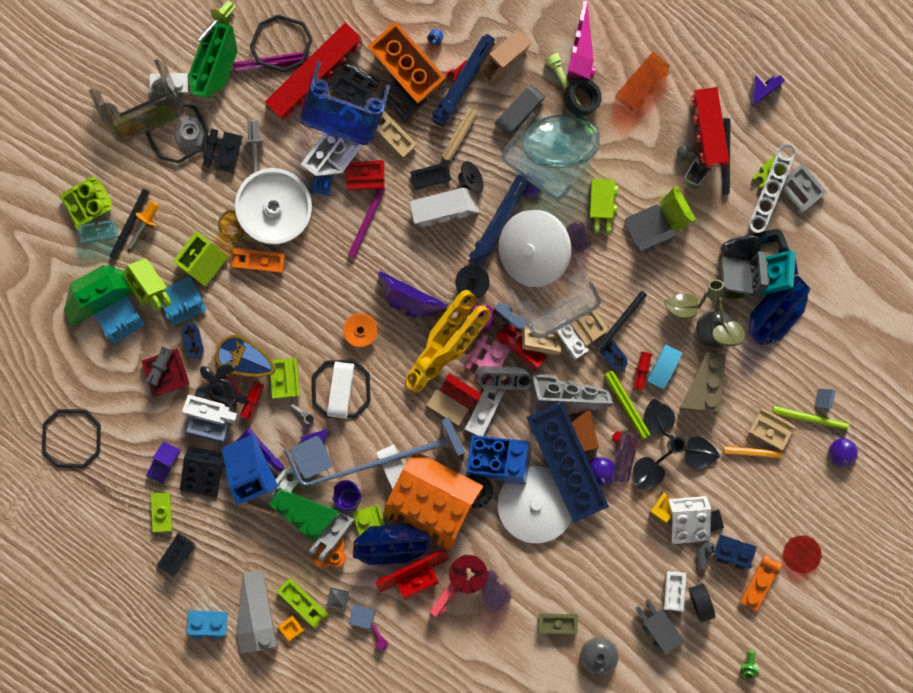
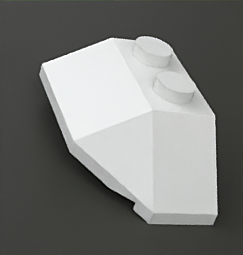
(330, 155)

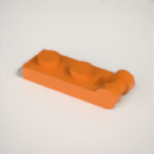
(258, 260)
(760, 583)

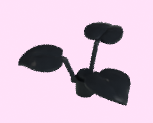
(698, 454)

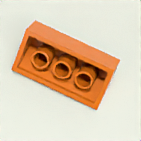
(407, 62)

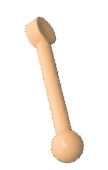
(274, 513)

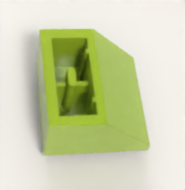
(200, 258)

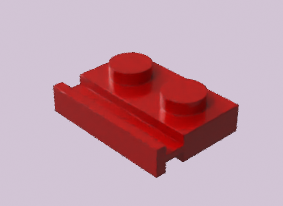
(365, 175)

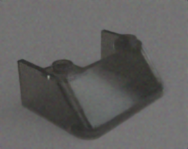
(150, 115)

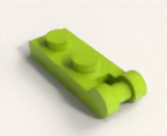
(301, 602)

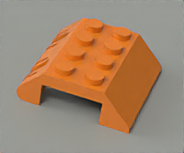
(432, 499)

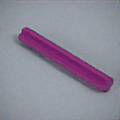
(280, 60)

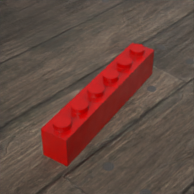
(330, 54)

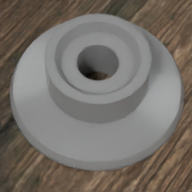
(185, 140)

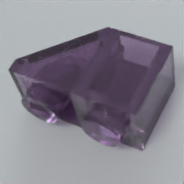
(578, 237)
(494, 593)

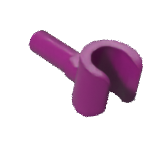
(382, 643)

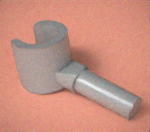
(302, 413)

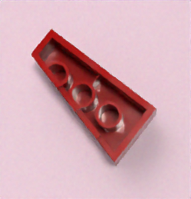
(709, 127)

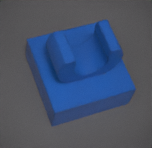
(322, 185)

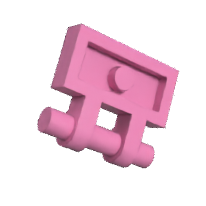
(495, 354)

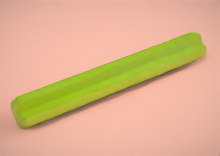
(627, 405)

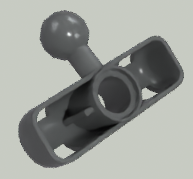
(696, 169)

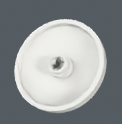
(273, 206)
(534, 248)
(534, 510)

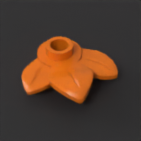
(329, 560)

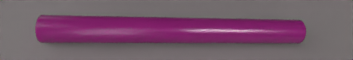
(366, 222)

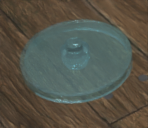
(561, 141)

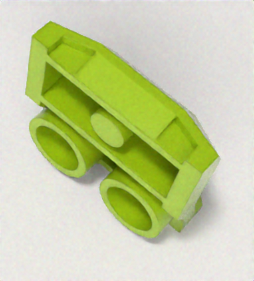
(86, 201)
(676, 210)

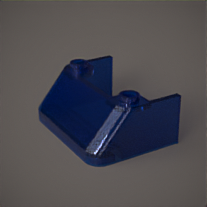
(338, 116)

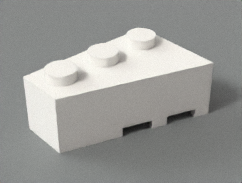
(444, 207)

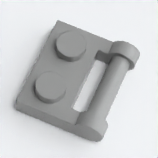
(806, 184)

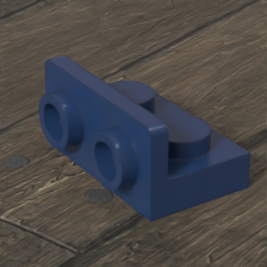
(735, 552)

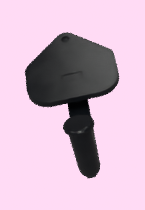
(747, 246)

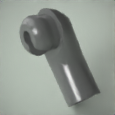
(702, 553)

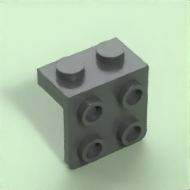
(649, 229)
(744, 275)

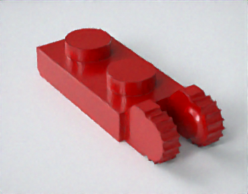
(530, 358)

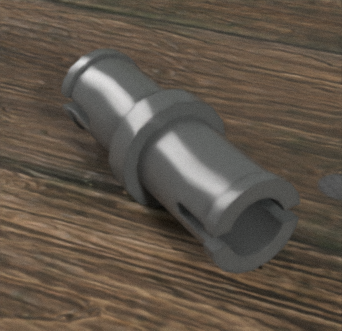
(159, 366)

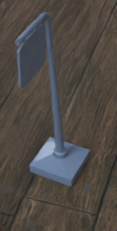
(313, 457)

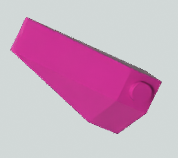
(582, 55)

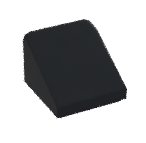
(716, 520)

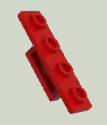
(414, 577)

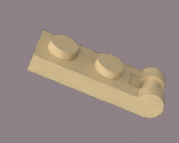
(396, 136)

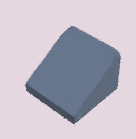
(825, 398)
(362, 616)

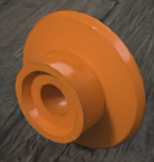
(353, 323)

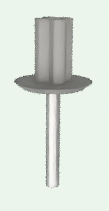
(253, 137)

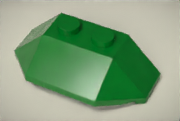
(213, 61)
(94, 293)

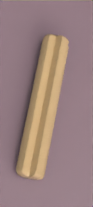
(459, 135)

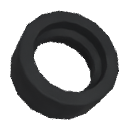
(593, 91)
(702, 603)

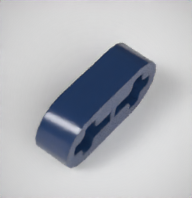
(197, 339)
(618, 353)

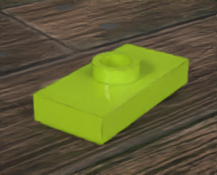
(161, 512)

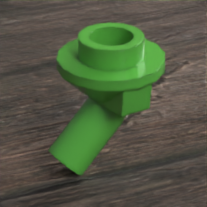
(749, 670)

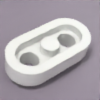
(284, 483)

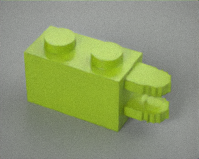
(602, 203)
(146, 284)

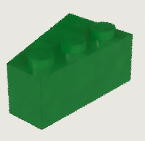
(302, 512)

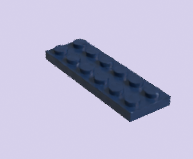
(567, 461)

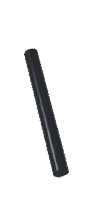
(726, 169)
(129, 223)
(620, 322)

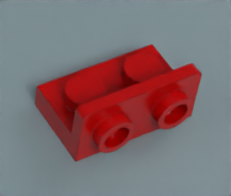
(460, 392)

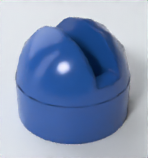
(435, 33)

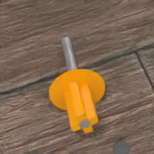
(146, 218)

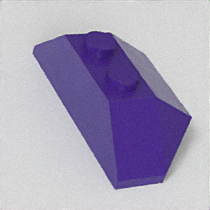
(409, 298)

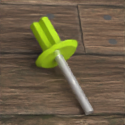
(219, 17)

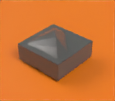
(337, 598)

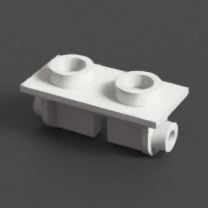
(573, 342)

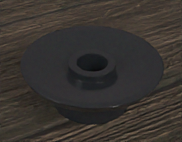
(470, 177)
(476, 272)

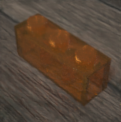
(643, 82)

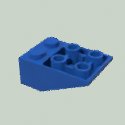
(499, 459)
(247, 470)

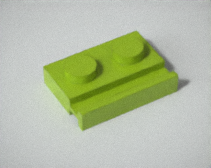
(285, 378)
(368, 517)

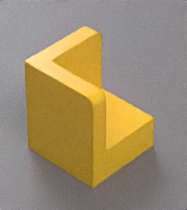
(661, 509)

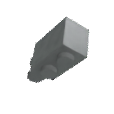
(660, 628)

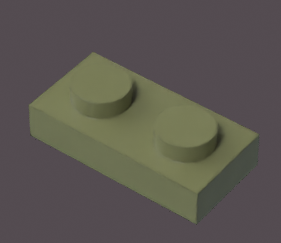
(558, 623)

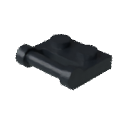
(406, 98)

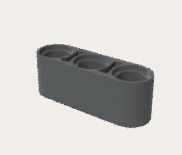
(519, 110)
(510, 383)

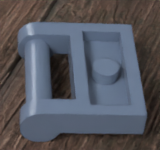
(506, 314)

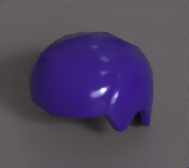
(843, 452)
(603, 470)
(347, 495)

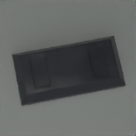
(430, 175)

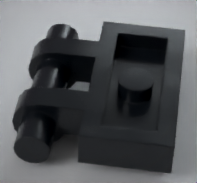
(351, 90)
(228, 151)

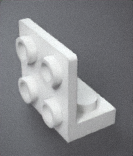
(690, 519)

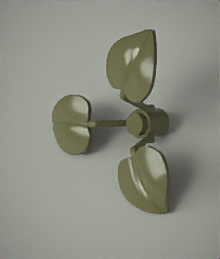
(686, 305)

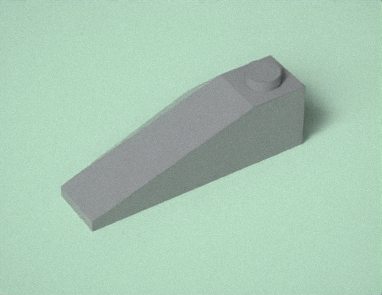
(576, 399)

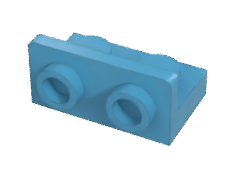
(207, 623)

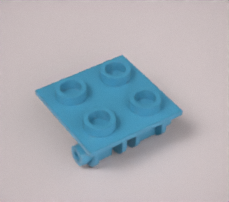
(184, 301)
(119, 320)

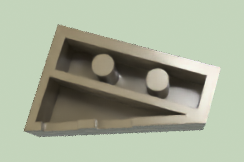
(707, 385)

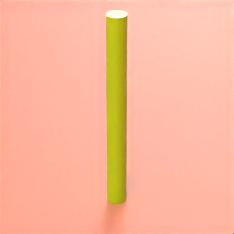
(810, 418)

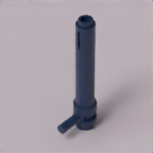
(449, 104)
(485, 245)

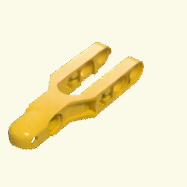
(435, 355)

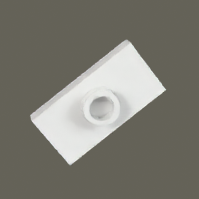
(674, 591)

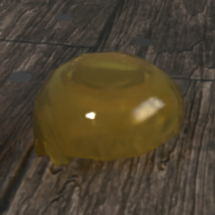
(229, 226)

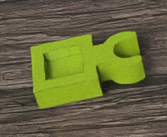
(779, 170)

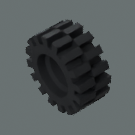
(487, 490)

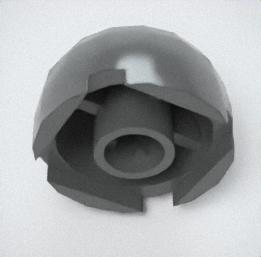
(707, 323)
(599, 656)

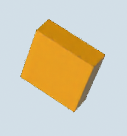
(290, 628)

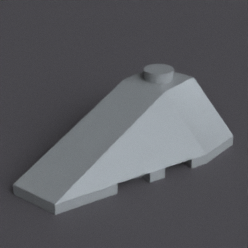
(255, 618)

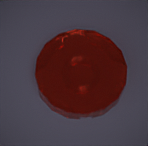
(802, 554)

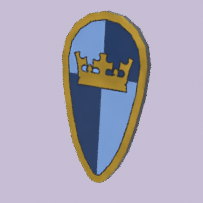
(245, 356)

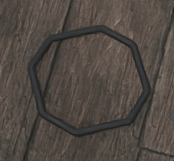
(276, 67)
(190, 154)
(343, 361)
(71, 411)

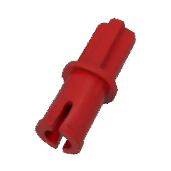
(642, 370)
(253, 398)

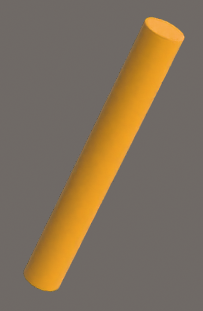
(752, 452)

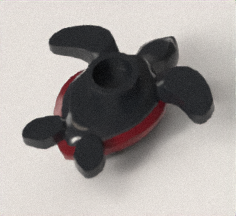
(221, 387)

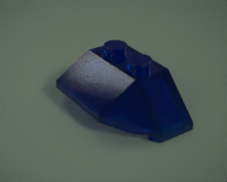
(778, 313)
(390, 544)

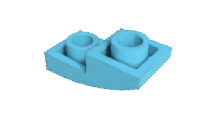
(664, 366)

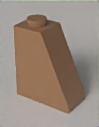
(504, 56)

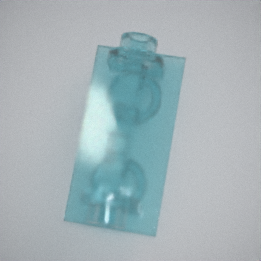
(107, 231)

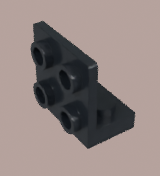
(201, 471)

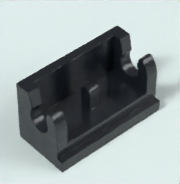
(176, 554)

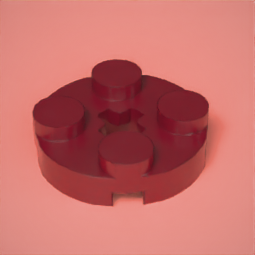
(477, 567)

